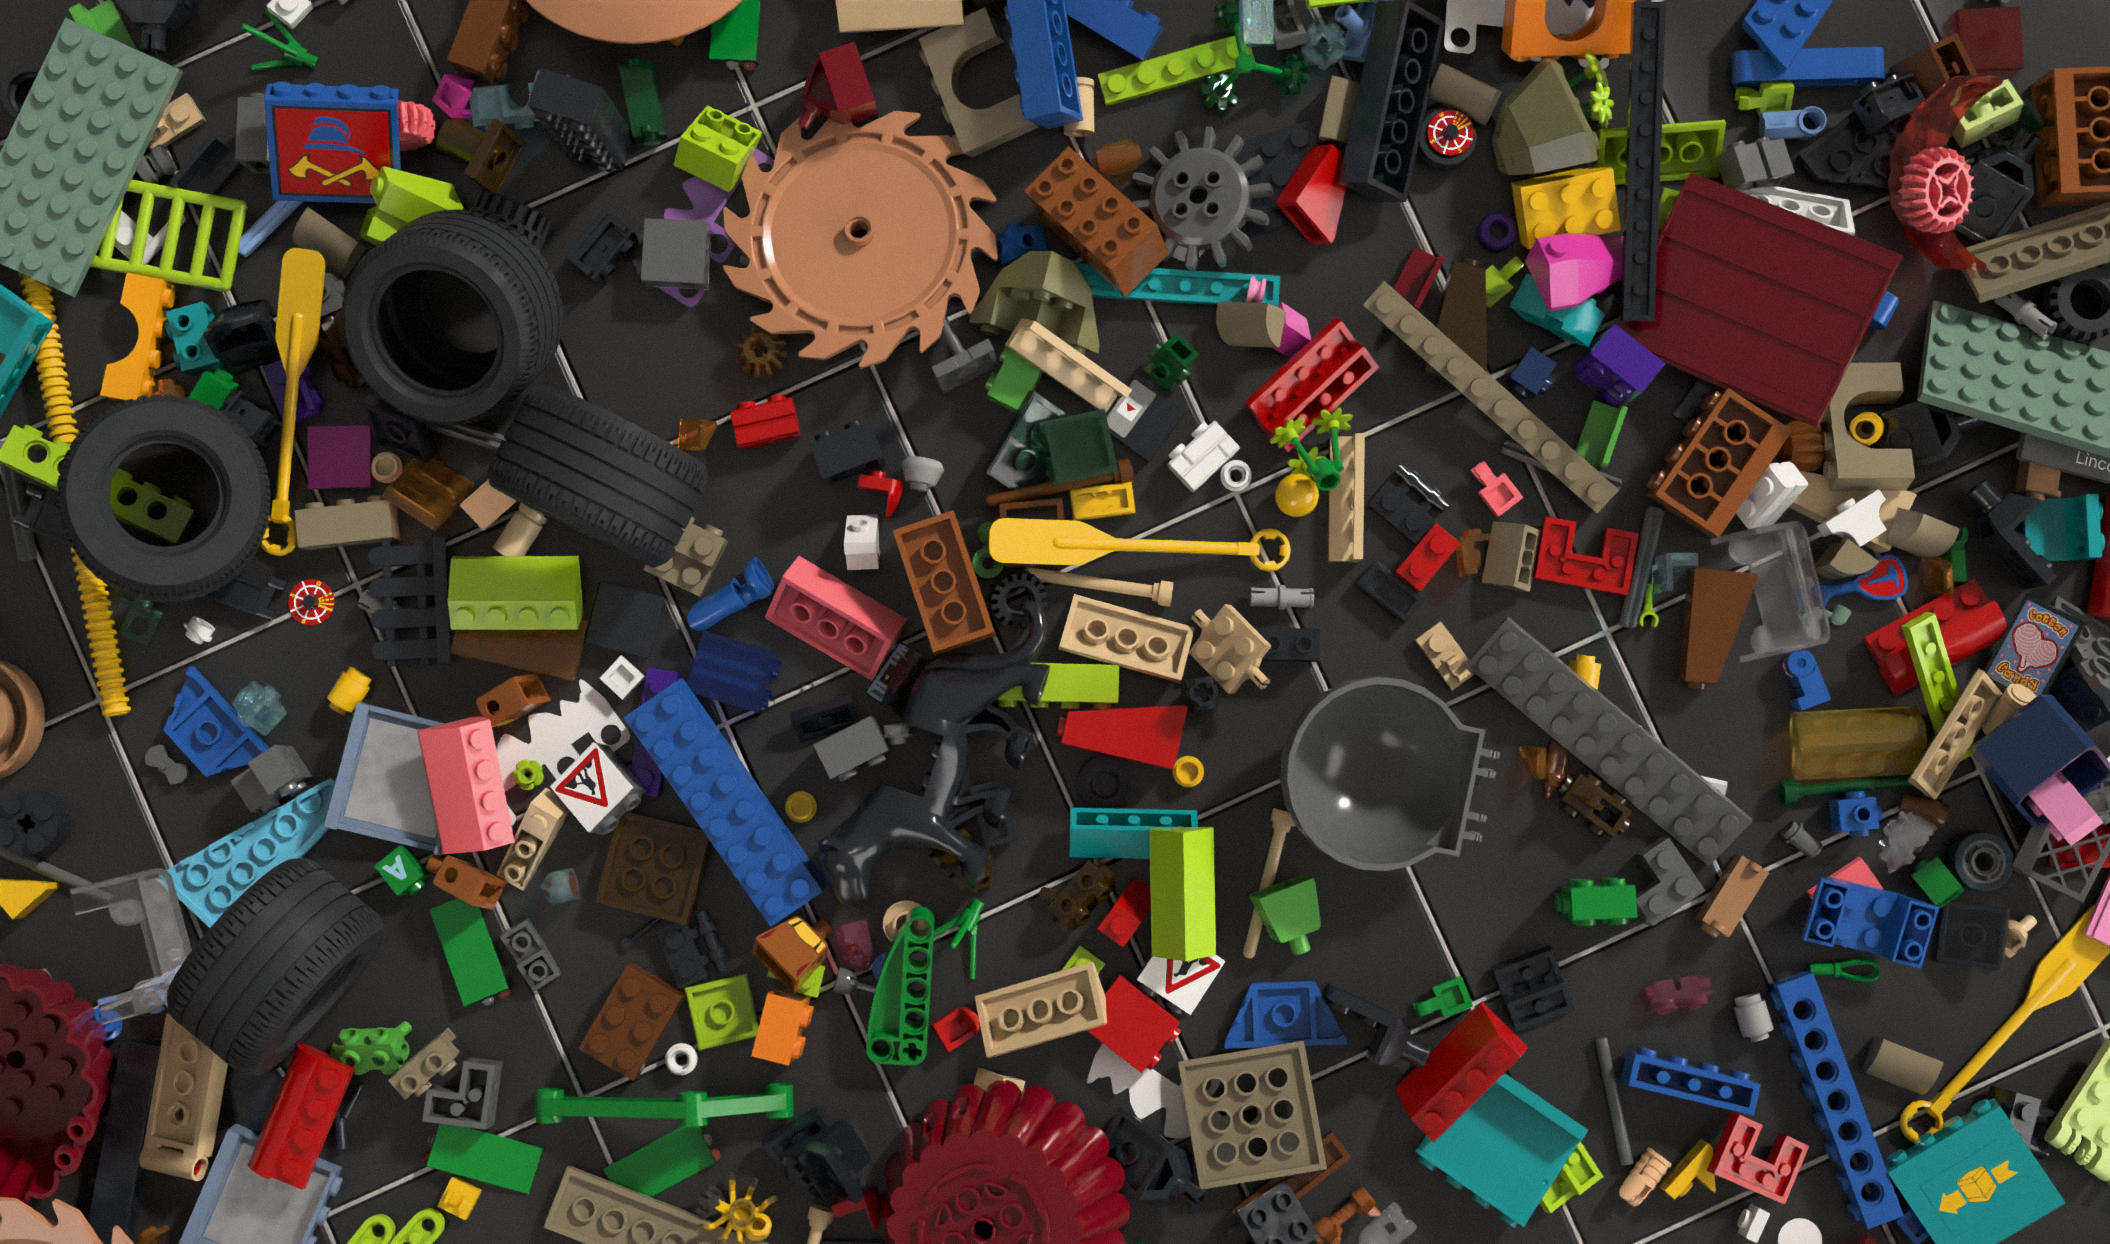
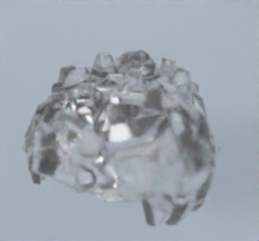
(1903, 838)

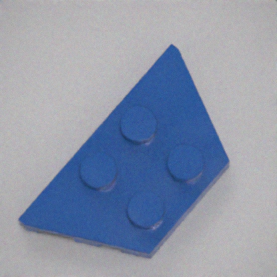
(1784, 26)
(208, 728)
(1283, 1014)

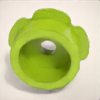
(536, 774)

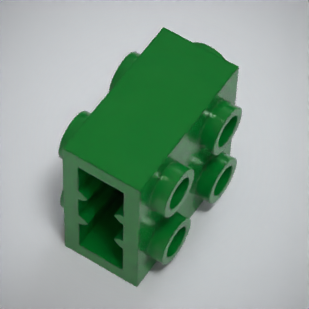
(1585, 902)

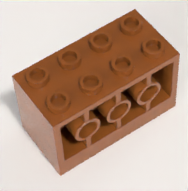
(2076, 136)
(1097, 221)
(1737, 467)
(944, 583)

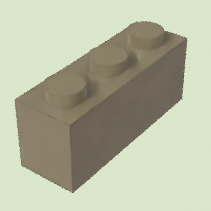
(346, 523)

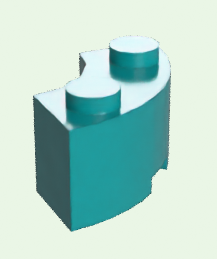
(1571, 324)

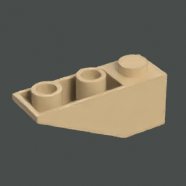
(533, 838)

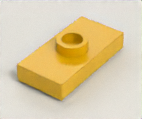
(1102, 501)

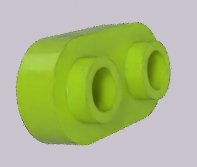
(416, 1232)
(367, 1235)

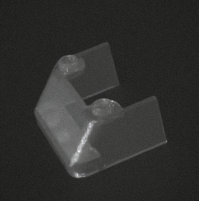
(1785, 588)
(153, 902)

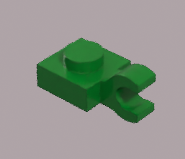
(1447, 997)

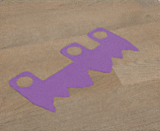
(707, 204)

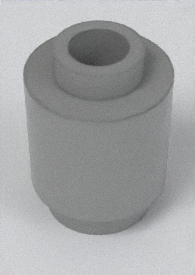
(1753, 1017)

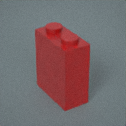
(1135, 1025)

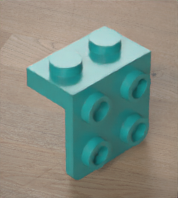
(2066, 528)

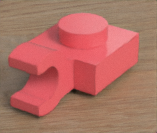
(1497, 492)

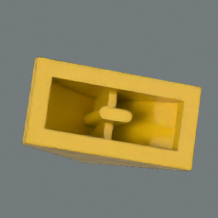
(23, 896)

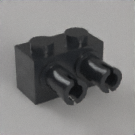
(2024, 1114)

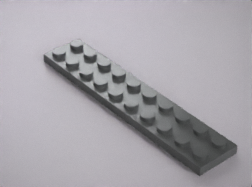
(1608, 741)

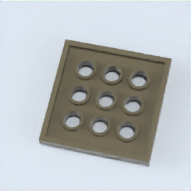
(1206, 1138)

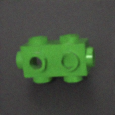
(372, 1048)

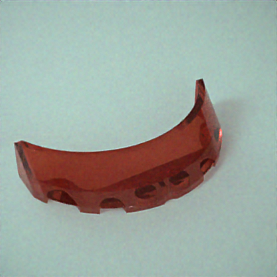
(1932, 127)

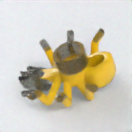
(741, 1213)

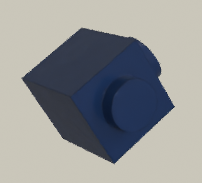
(1531, 374)

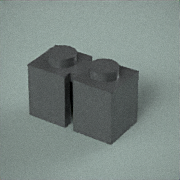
(1759, 163)

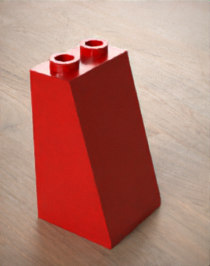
(1132, 734)

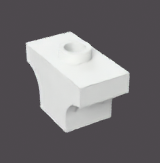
(1856, 519)
(862, 542)

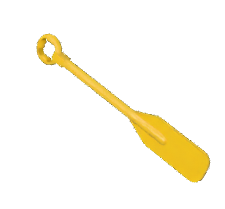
(296, 340)
(1078, 543)
(2054, 978)

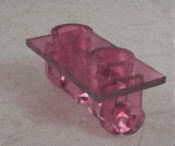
(1668, 999)

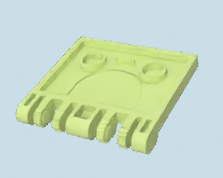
(2087, 1115)

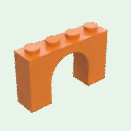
(1604, 34)

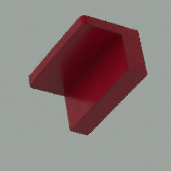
(1418, 276)

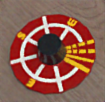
(1450, 132)
(311, 602)

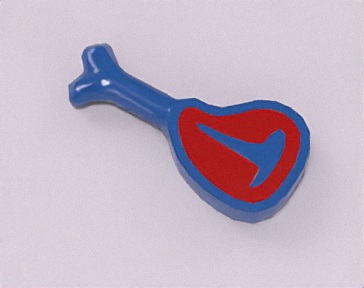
(1881, 583)

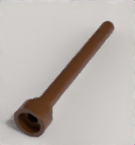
(1123, 475)

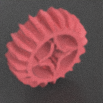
(415, 125)
(1936, 190)

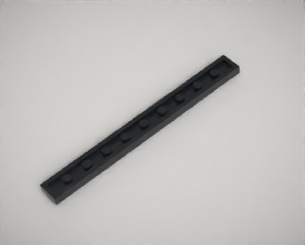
(1643, 161)

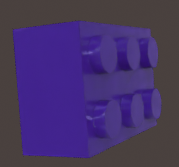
(1617, 366)

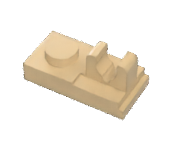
(177, 120)
(1445, 655)

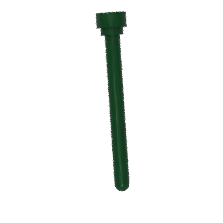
(1791, 792)

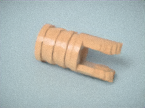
(1644, 1177)

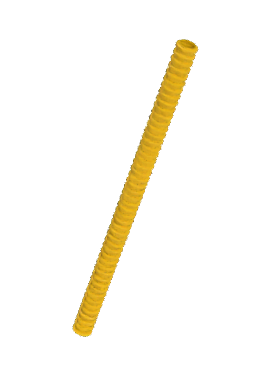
(63, 429)

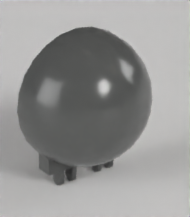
(1382, 774)

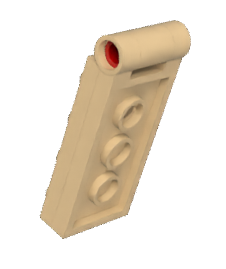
(183, 1105)

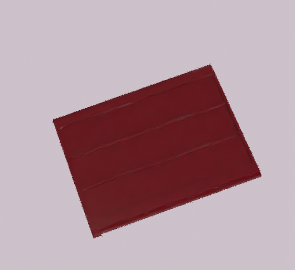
(1761, 298)

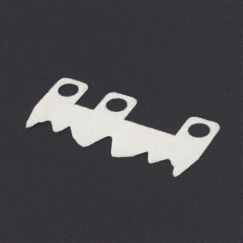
(1469, 13)
(554, 735)
(1153, 1091)

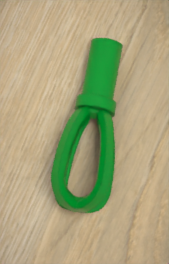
(1835, 969)

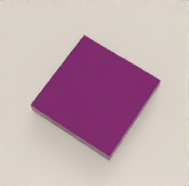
(340, 457)

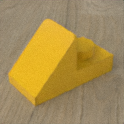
(1692, 1165)

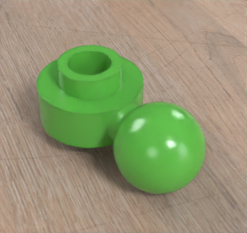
(982, 554)

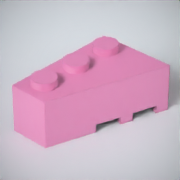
(2064, 808)

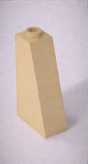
(1821, 503)

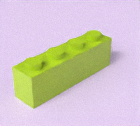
(1073, 685)

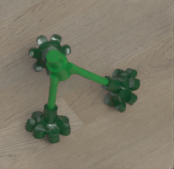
(1222, 91)

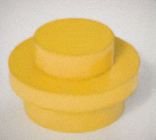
(1188, 771)
(801, 806)

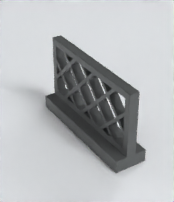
(2036, 838)

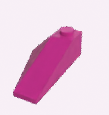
(1574, 267)

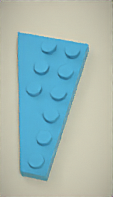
(228, 867)

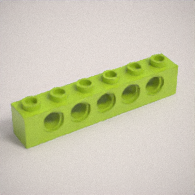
(171, 529)

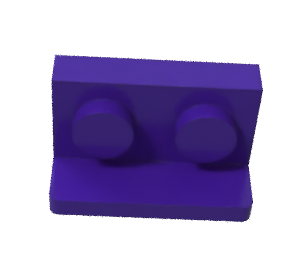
(308, 396)

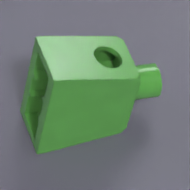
(1289, 911)

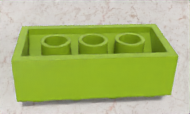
(515, 593)

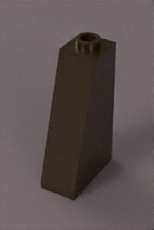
(1464, 311)

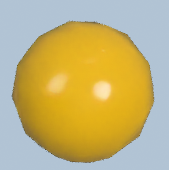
(1297, 495)

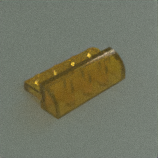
(1856, 742)

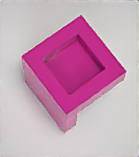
(453, 96)
(1295, 332)

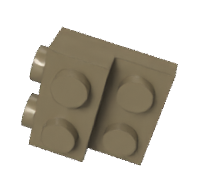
(693, 558)
(432, 1059)

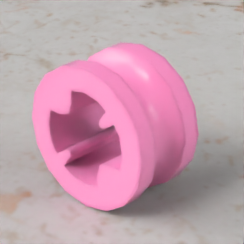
(1256, 290)

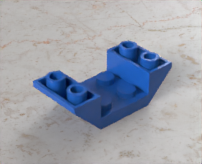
(1870, 920)

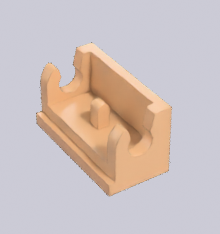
(486, 505)

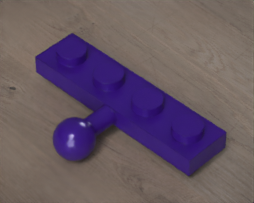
(642, 764)

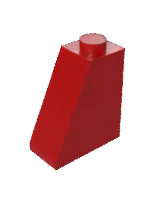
(1314, 195)

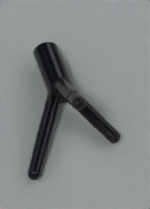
(339, 1122)

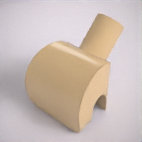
(2018, 934)

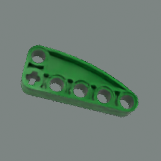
(895, 999)

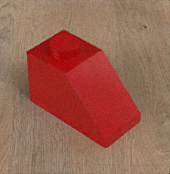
(1127, 912)

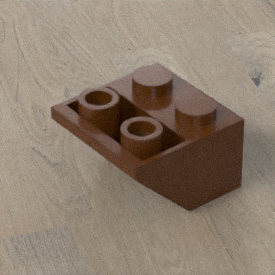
(1936, 64)

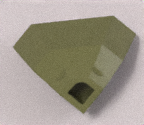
(1542, 125)
(1045, 290)

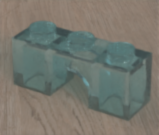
(496, 103)

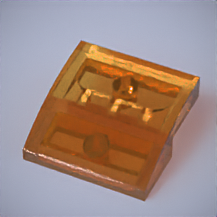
(428, 491)

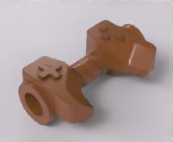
(1329, 1227)

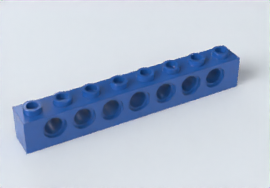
(1882, 1203)

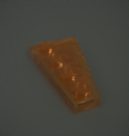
(534, 651)

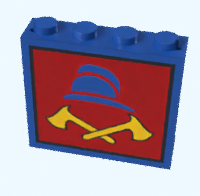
(330, 140)

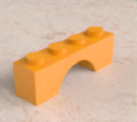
(134, 375)

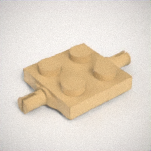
(1230, 649)

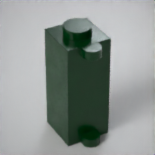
(643, 101)

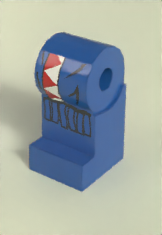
(1806, 679)

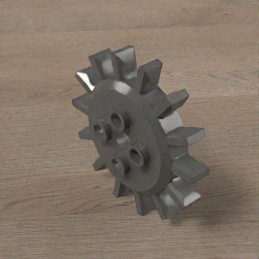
(1231, 193)

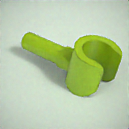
(1648, 608)

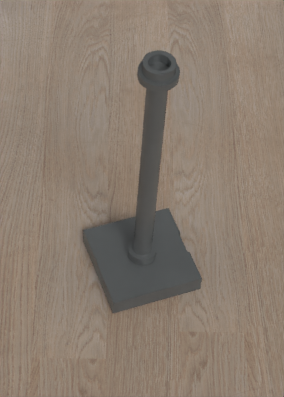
(965, 363)

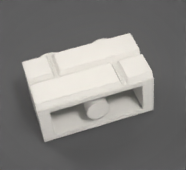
(1202, 456)
(1772, 495)

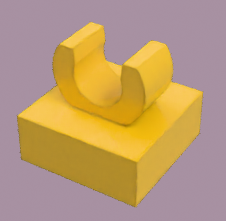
(459, 1198)

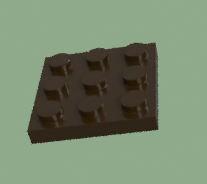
(653, 868)

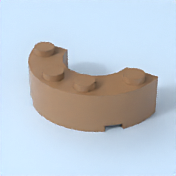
(20, 718)

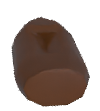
(1556, 766)

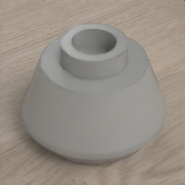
(921, 472)

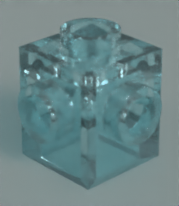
(1323, 53)
(259, 707)

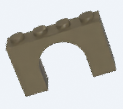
(946, 55)
(1849, 463)

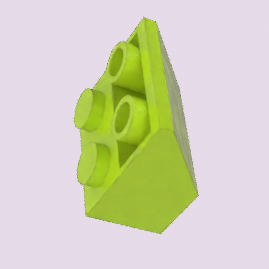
(716, 148)

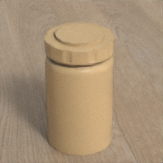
(1085, 127)
(520, 532)
(2010, 702)

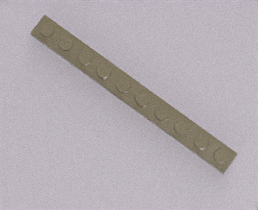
(1490, 396)

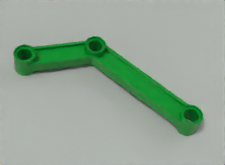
(689, 1108)

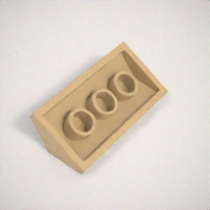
(897, 14)
(1126, 638)
(1955, 735)
(1041, 1009)

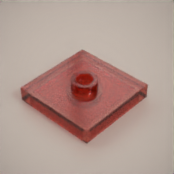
(1991, 37)

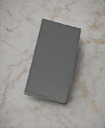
(530, 954)

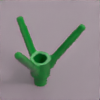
(293, 51)
(967, 923)

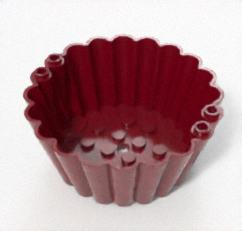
(57, 1095)
(1003, 1162)

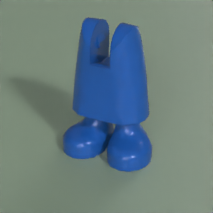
(731, 596)

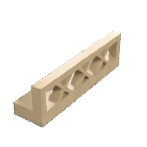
(1066, 365)
(1347, 502)

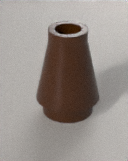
(1932, 810)

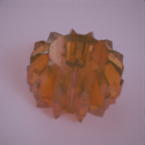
(750, 357)
(1804, 446)

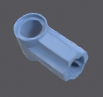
(1790, 124)

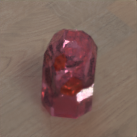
(856, 944)

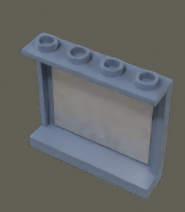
(384, 780)
(250, 1209)

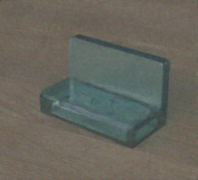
(1256, 22)
(1665, 565)

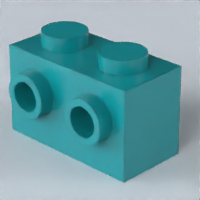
(186, 328)

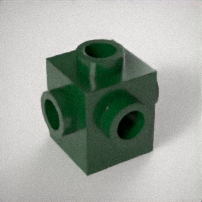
(1171, 362)

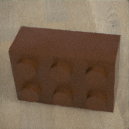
(487, 38)
(632, 1021)

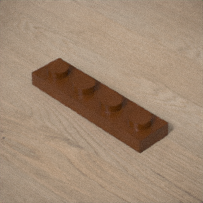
(1302, 1183)

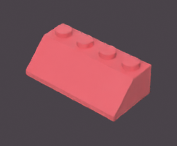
(835, 618)
(466, 785)

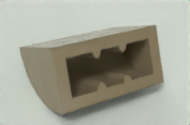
(1464, 93)
(1338, 112)
(337, 247)
(1250, 324)
(1921, 534)
(1511, 556)
(1844, 560)
(1901, 1066)

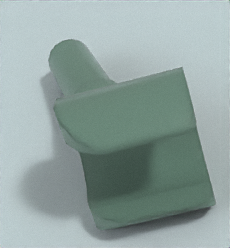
(1838, 615)

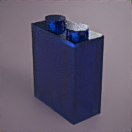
(733, 672)

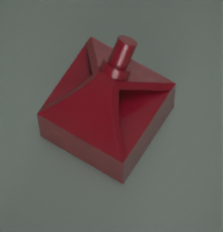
(838, 88)

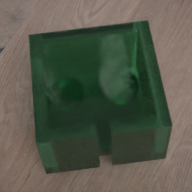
(1077, 447)

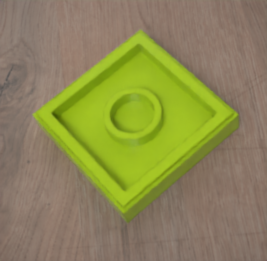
(722, 1011)

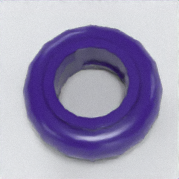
(1488, 240)

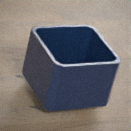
(2036, 747)

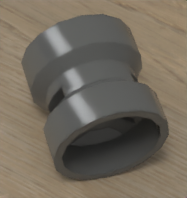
(156, 165)

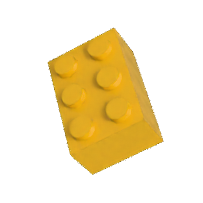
(1566, 203)

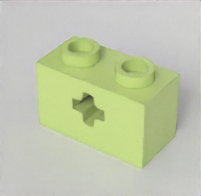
(1989, 114)

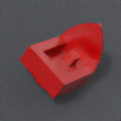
(877, 482)
(956, 1027)
(869, 1202)

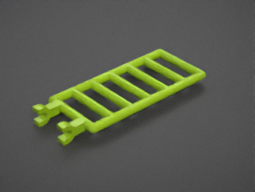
(164, 271)

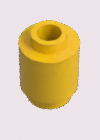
(1866, 438)
(1587, 669)
(348, 690)

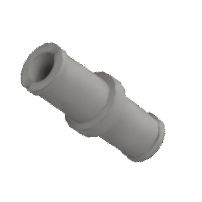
(2027, 314)
(1281, 597)

